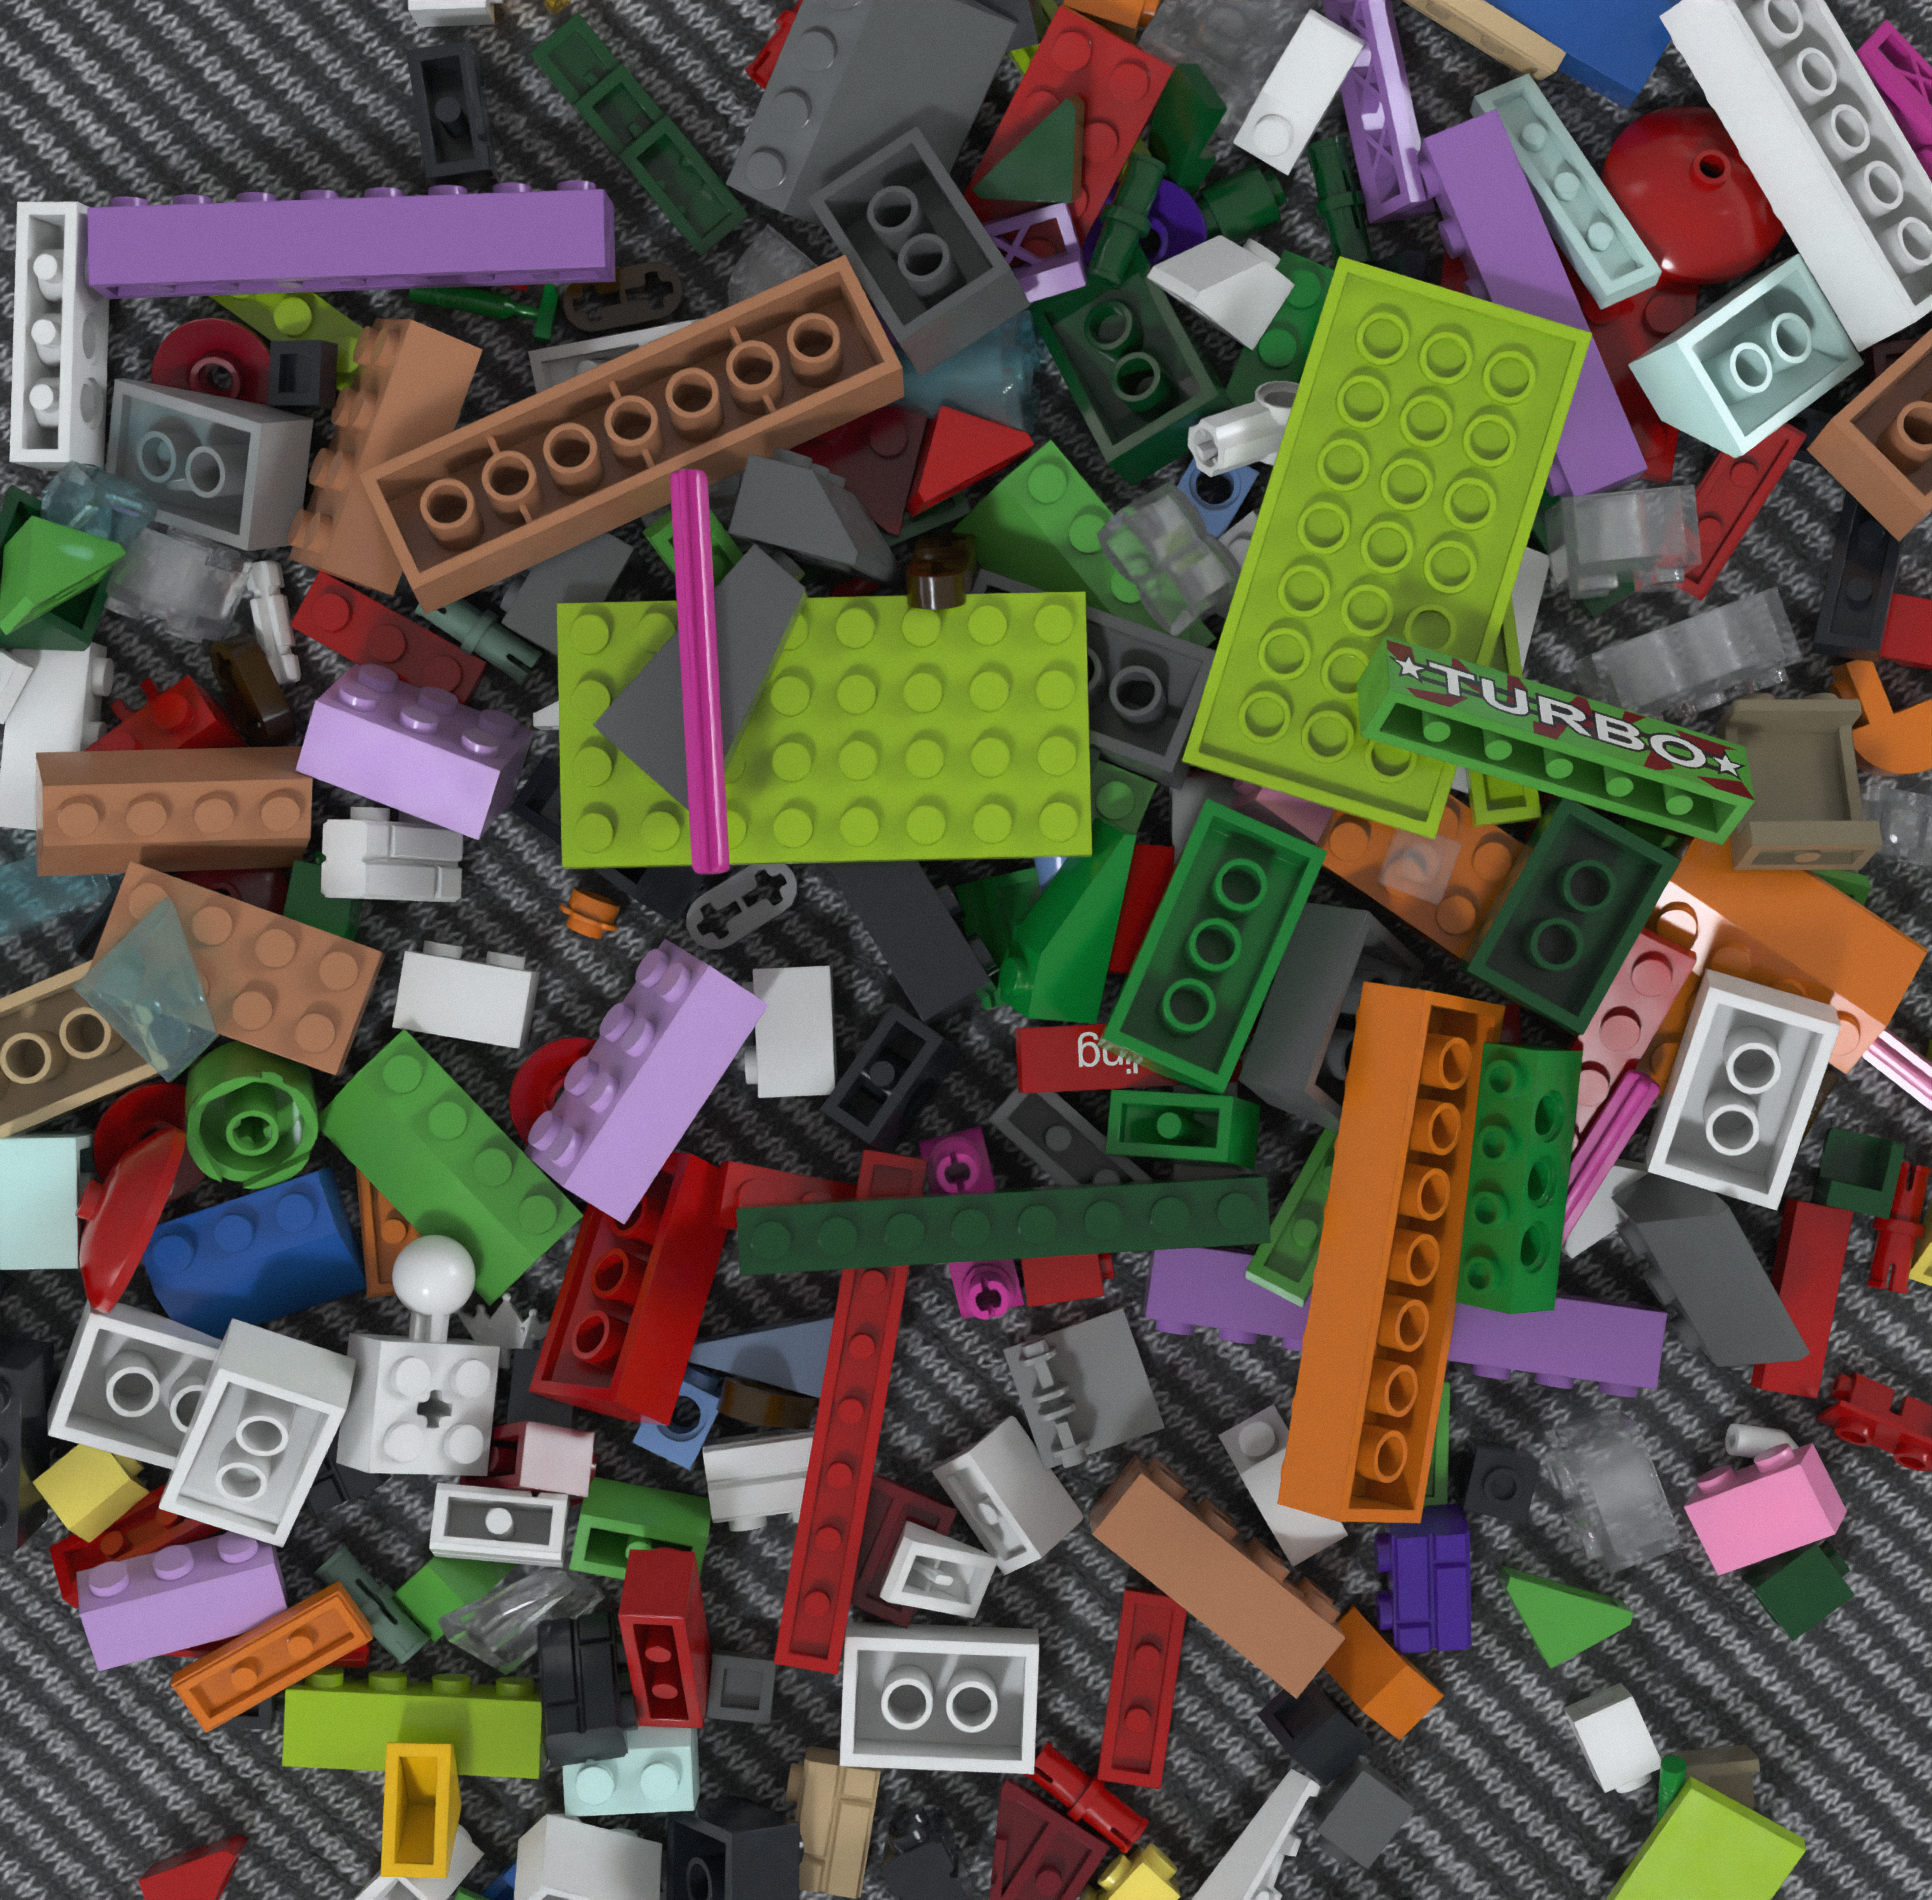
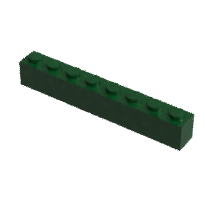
(1003, 1224)

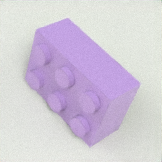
(415, 749)

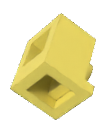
(1141, 1876)

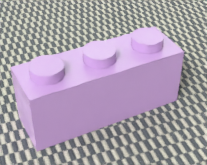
(179, 1598)

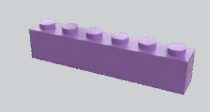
(1513, 263)

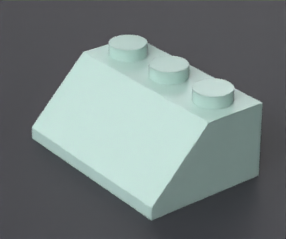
(1749, 360)

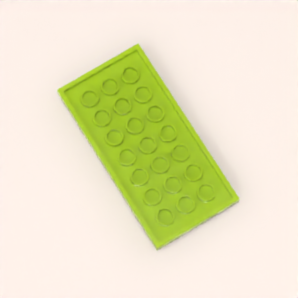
(1384, 517)
(868, 744)

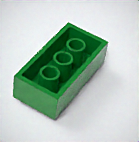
(1212, 948)

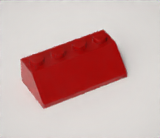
(635, 1299)

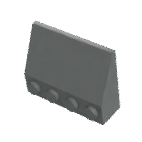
(858, 81)

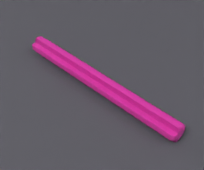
(699, 671)

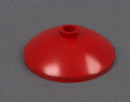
(1689, 222)
(125, 1214)

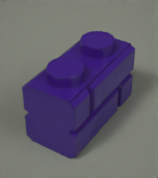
(1426, 1581)

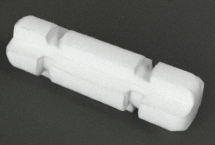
(272, 621)

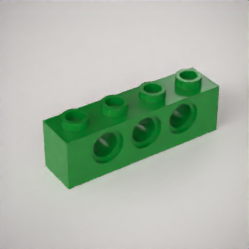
(1519, 1177)

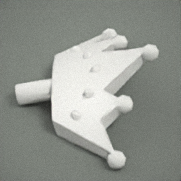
(504, 1328)

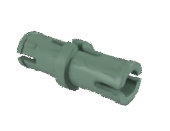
(485, 637)
(389, 1622)

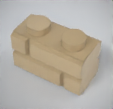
(834, 1821)

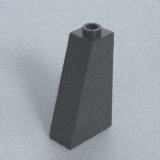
(753, 622)

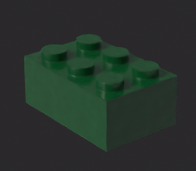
(1568, 914)

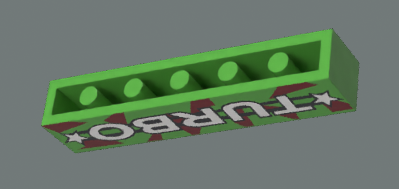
(1553, 741)

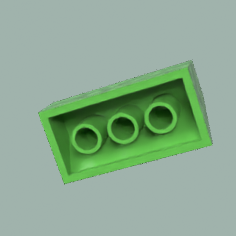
(1044, 533)
(447, 1164)

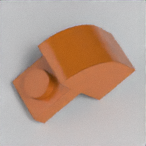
(1883, 739)

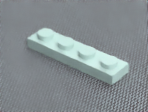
(1571, 195)

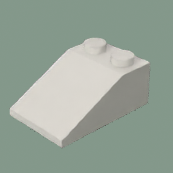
(131, 1383)
(259, 1433)

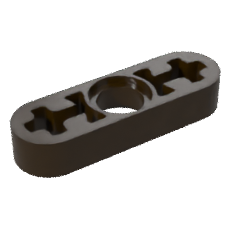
(941, 570)

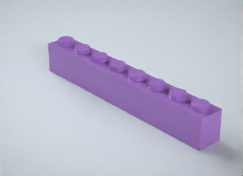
(351, 242)
(1579, 1339)

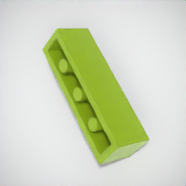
(350, 1720)

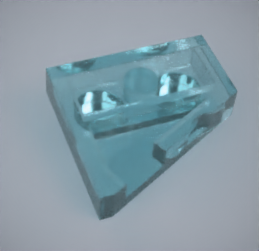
(153, 993)

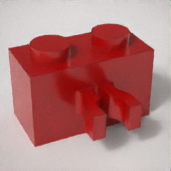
(171, 720)

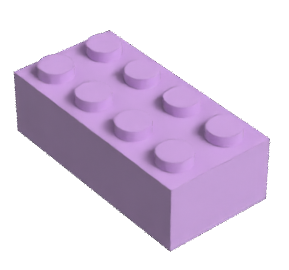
(643, 1080)

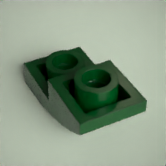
(1183, 125)

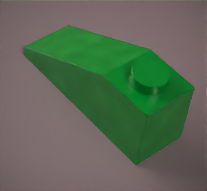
(1068, 937)

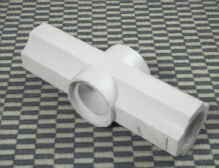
(1245, 432)

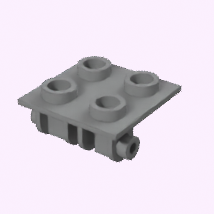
(1083, 1389)

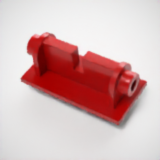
(1865, 1419)

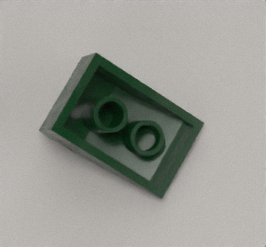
(1131, 368)

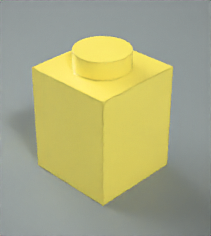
(91, 1489)

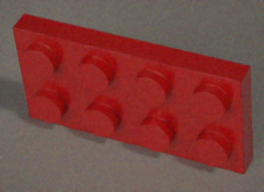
(1119, 94)

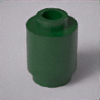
(1241, 203)

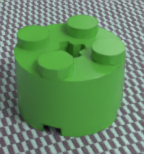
(250, 1115)

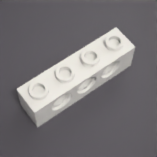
(57, 342)

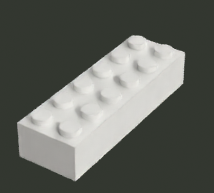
(1819, 152)

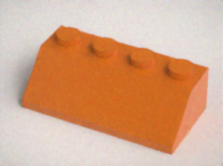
(1789, 936)

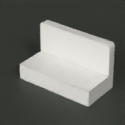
(1009, 1496)

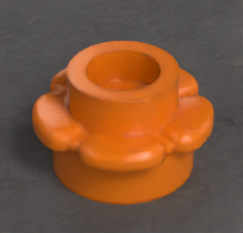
(590, 913)

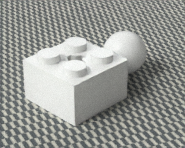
(445, 1375)

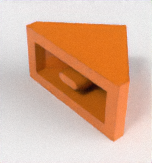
(1379, 1677)

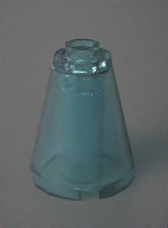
(983, 379)

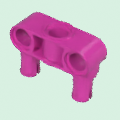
(963, 1164)

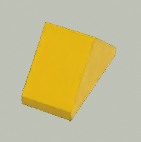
(419, 1809)

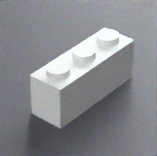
(52, 714)

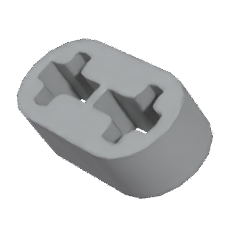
(751, 917)

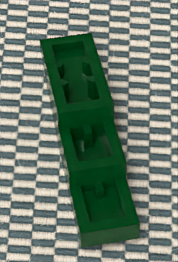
(638, 134)

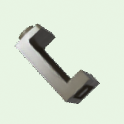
(1802, 784)

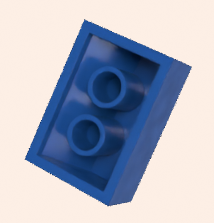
(257, 1256)

